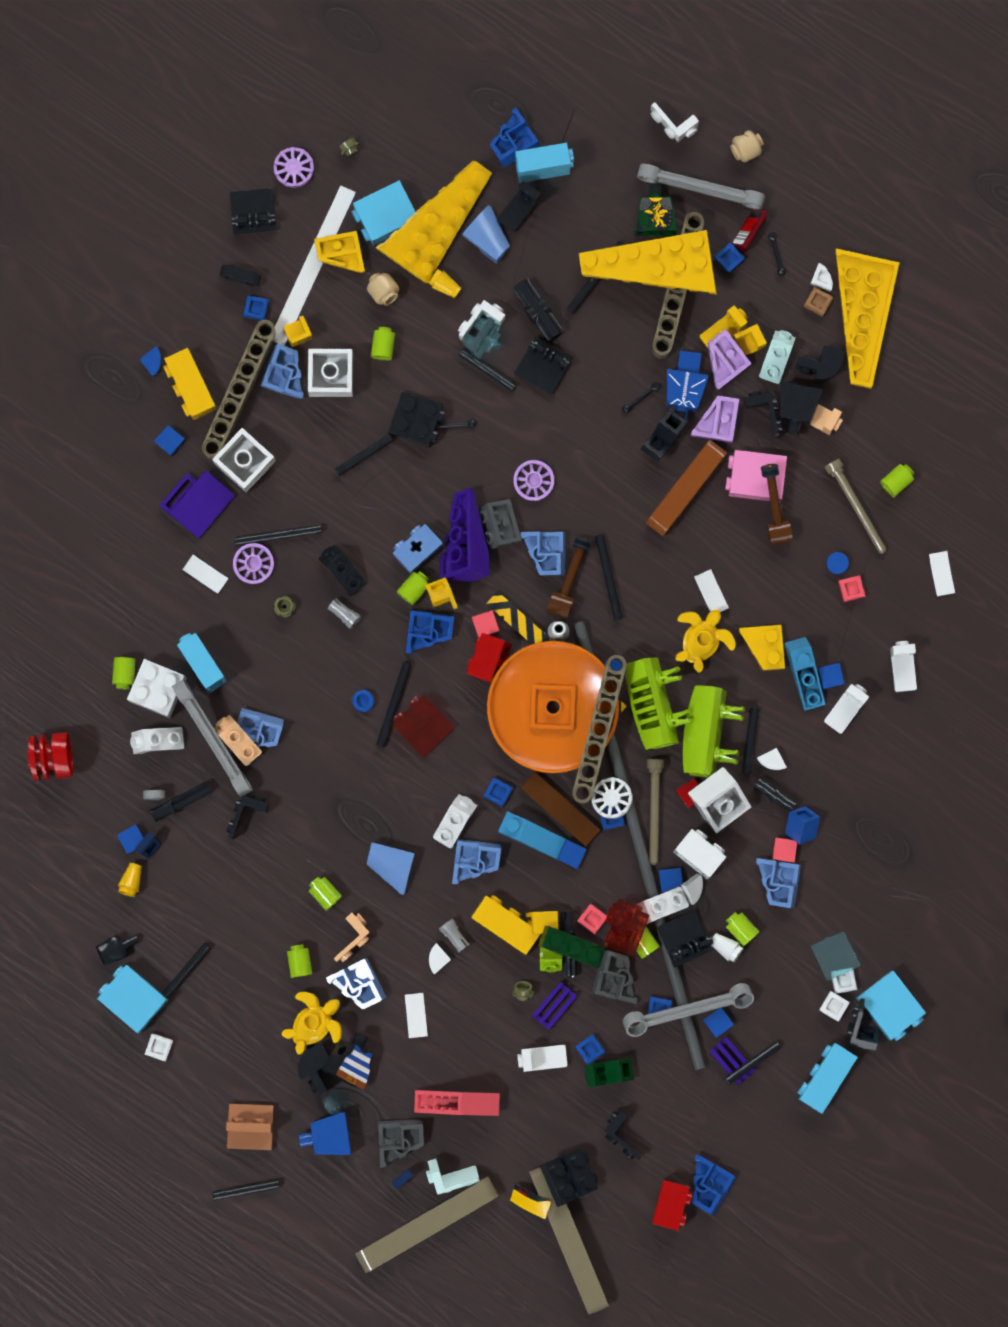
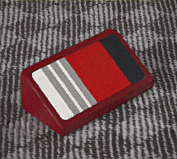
(749, 229)

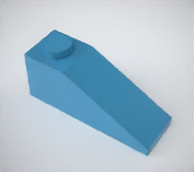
(531, 835)

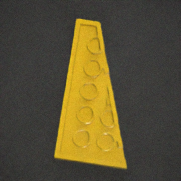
(431, 229)
(664, 262)
(865, 296)

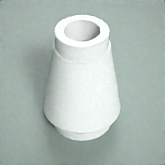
(558, 636)
(727, 947)

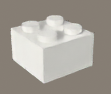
(330, 372)
(244, 460)
(154, 688)
(719, 800)
(700, 853)

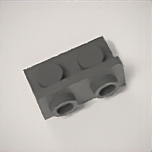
(499, 524)

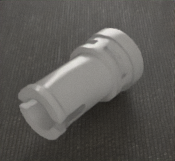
(347, 616)
(450, 930)

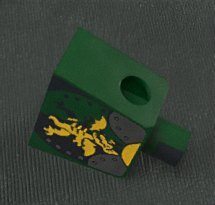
(655, 215)

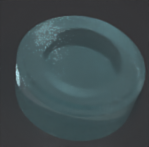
(331, 1104)

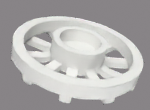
(612, 798)

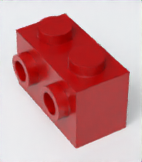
(488, 657)
(671, 1205)

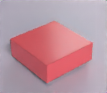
(851, 588)
(485, 623)
(784, 850)
(592, 919)

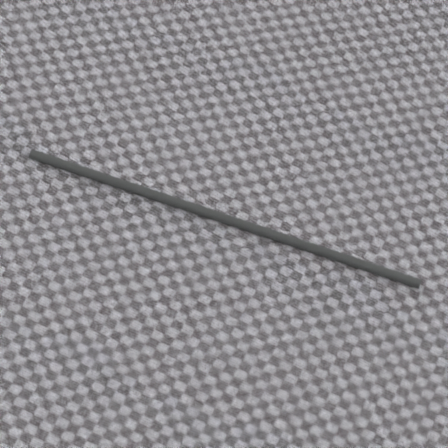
(647, 875)

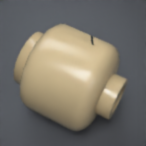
(746, 146)
(383, 288)

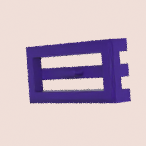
(163, 505)
(556, 1003)
(720, 1046)

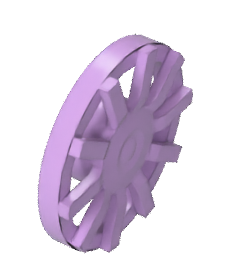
(293, 167)
(533, 480)
(253, 563)

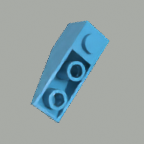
(805, 673)

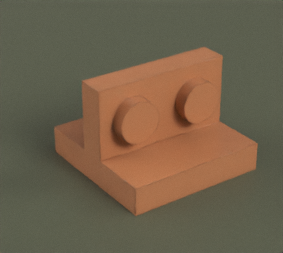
(250, 1126)

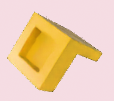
(298, 332)
(750, 340)
(440, 593)
(543, 919)

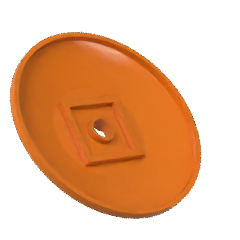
(520, 698)

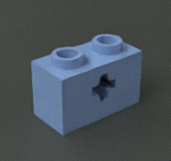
(429, 546)

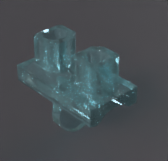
(485, 339)

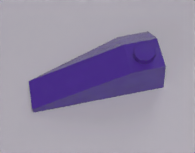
(466, 548)

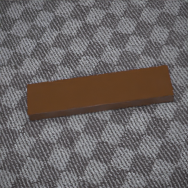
(560, 809)

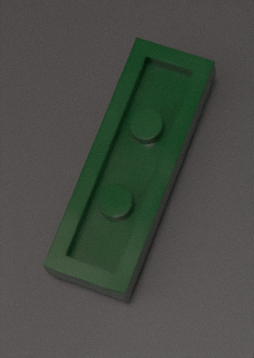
(571, 947)

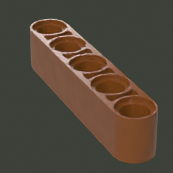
(686, 488)

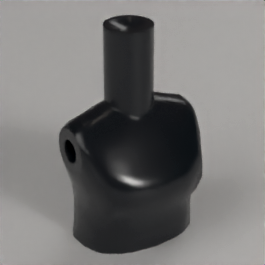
(115, 948)

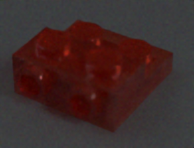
(422, 725)
(626, 928)

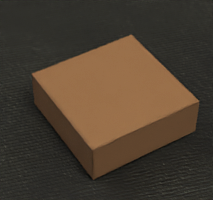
(818, 301)

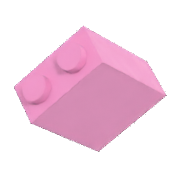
(746, 475)

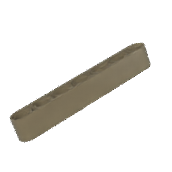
(676, 296)
(239, 379)
(605, 719)
(426, 1224)
(572, 1248)

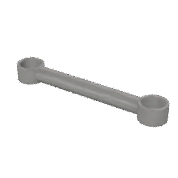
(748, 198)
(188, 699)
(688, 1010)

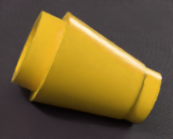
(444, 283)
(130, 880)

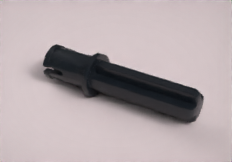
(181, 801)
(568, 926)

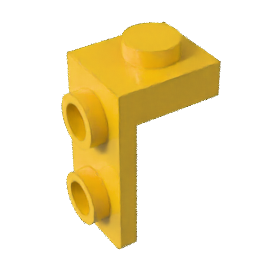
(733, 322)

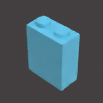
(543, 162)
(383, 212)
(201, 662)
(131, 998)
(892, 1006)

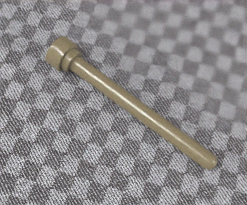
(836, 470)
(655, 768)

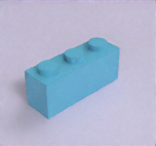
(826, 1077)

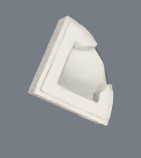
(822, 278)
(772, 760)
(693, 888)
(437, 959)

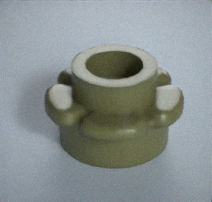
(349, 147)
(285, 600)
(522, 990)

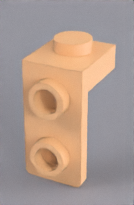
(826, 420)
(237, 740)
(358, 924)

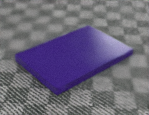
(201, 504)

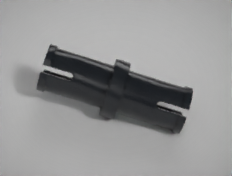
(775, 795)

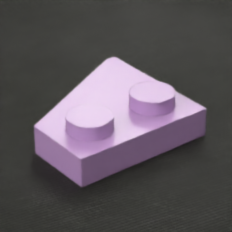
(725, 358)
(719, 420)

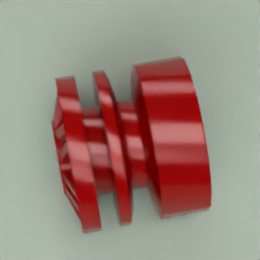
(51, 756)

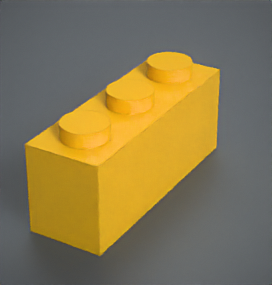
(189, 384)
(505, 924)

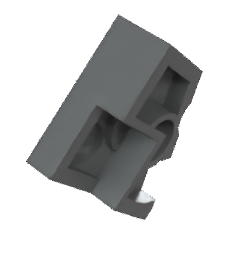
(614, 978)
(399, 1138)

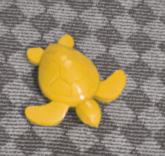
(702, 638)
(314, 1022)

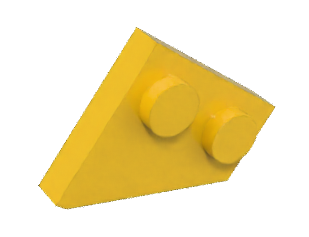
(340, 251)
(765, 645)

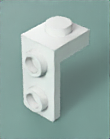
(687, 128)
(493, 311)
(903, 666)
(846, 708)
(157, 740)
(454, 820)
(664, 904)
(542, 1058)

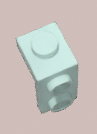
(777, 356)
(453, 1180)

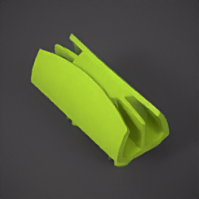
(651, 703)
(703, 735)

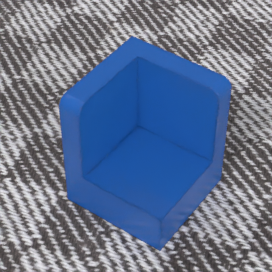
(802, 825)

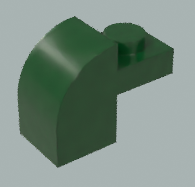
(609, 1072)

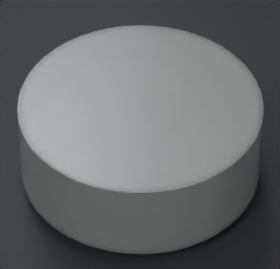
(154, 794)

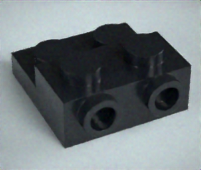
(416, 419)
(569, 1176)

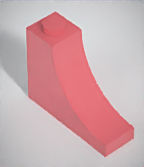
(457, 1103)

